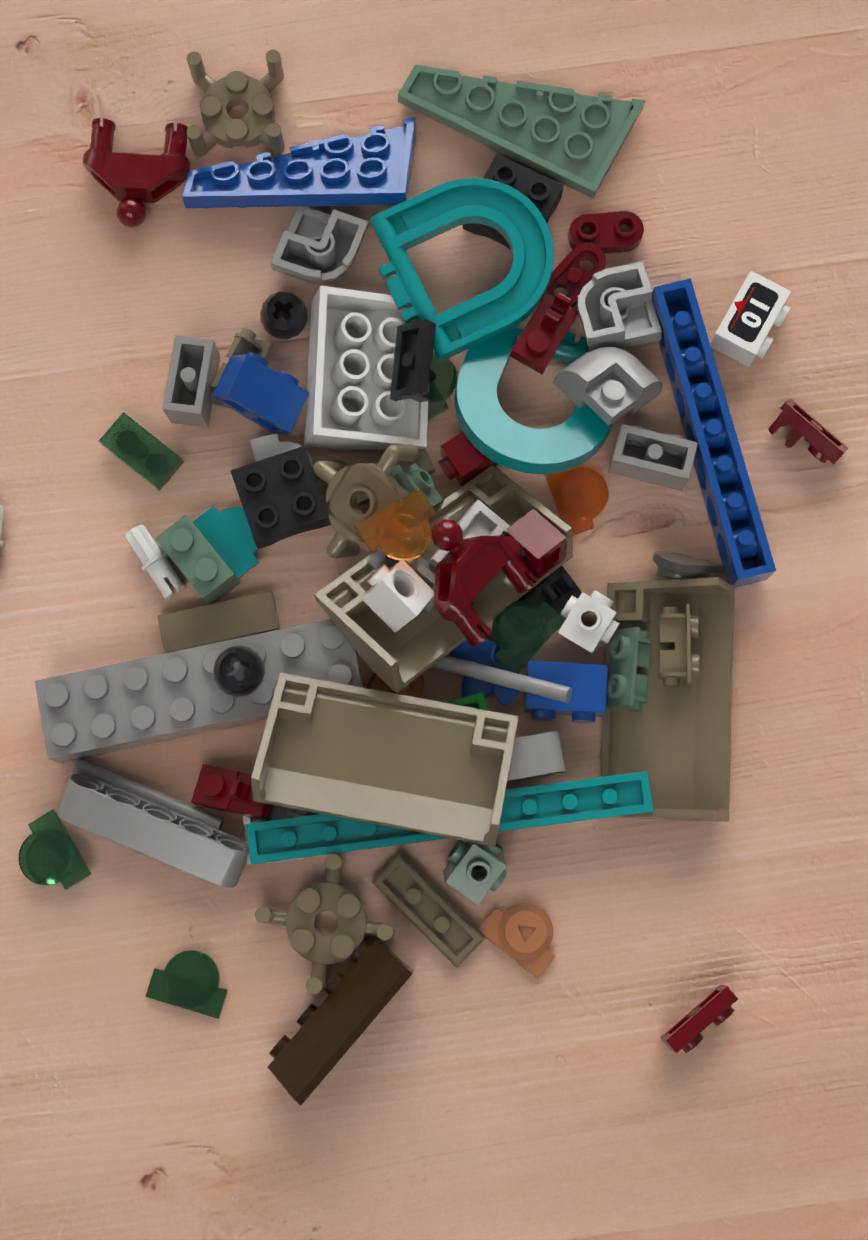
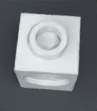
(397, 594)

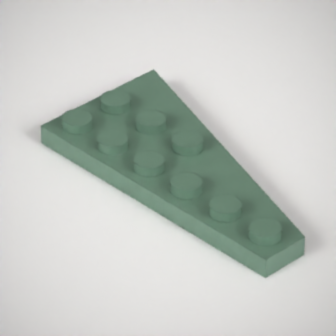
(533, 123)

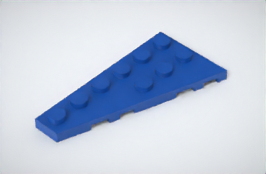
(316, 173)

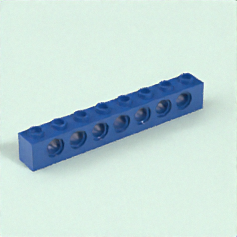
(709, 422)

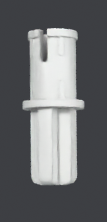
(154, 560)

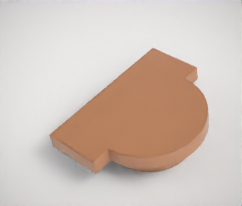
(522, 934)

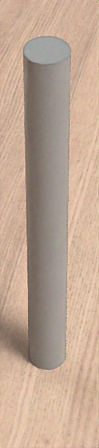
(505, 678)
(87, 768)

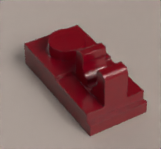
(544, 332)
(822, 442)
(228, 792)

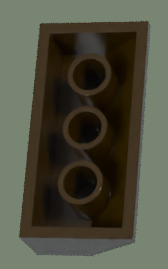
(339, 1020)

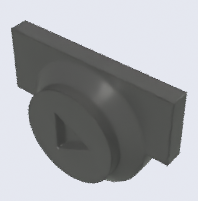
(684, 566)

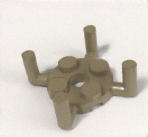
(232, 91)
(348, 482)
(301, 926)

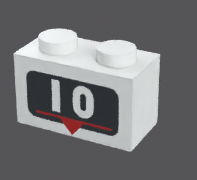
(750, 318)

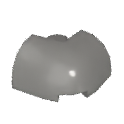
(319, 245)
(618, 308)
(609, 383)

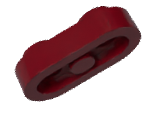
(607, 231)
(571, 276)

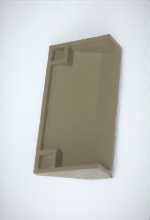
(428, 637)
(681, 731)
(385, 759)

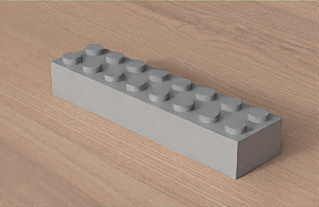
(177, 691)

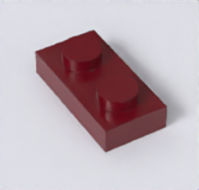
(687, 1032)

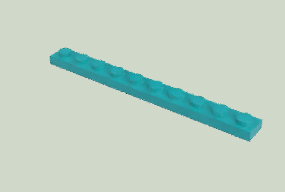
(521, 810)

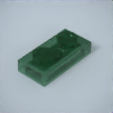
(141, 451)

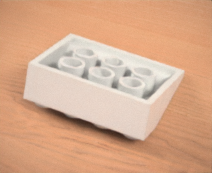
(352, 375)

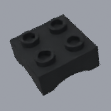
(537, 188)
(280, 497)

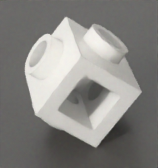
(574, 628)

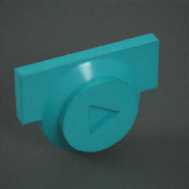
(230, 537)

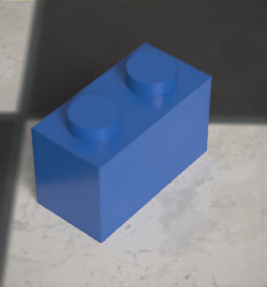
(261, 393)
(587, 686)

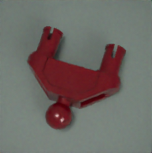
(136, 177)
(468, 570)

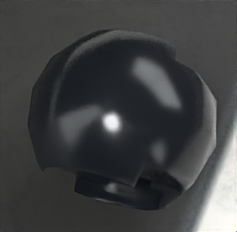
(287, 303)
(252, 677)

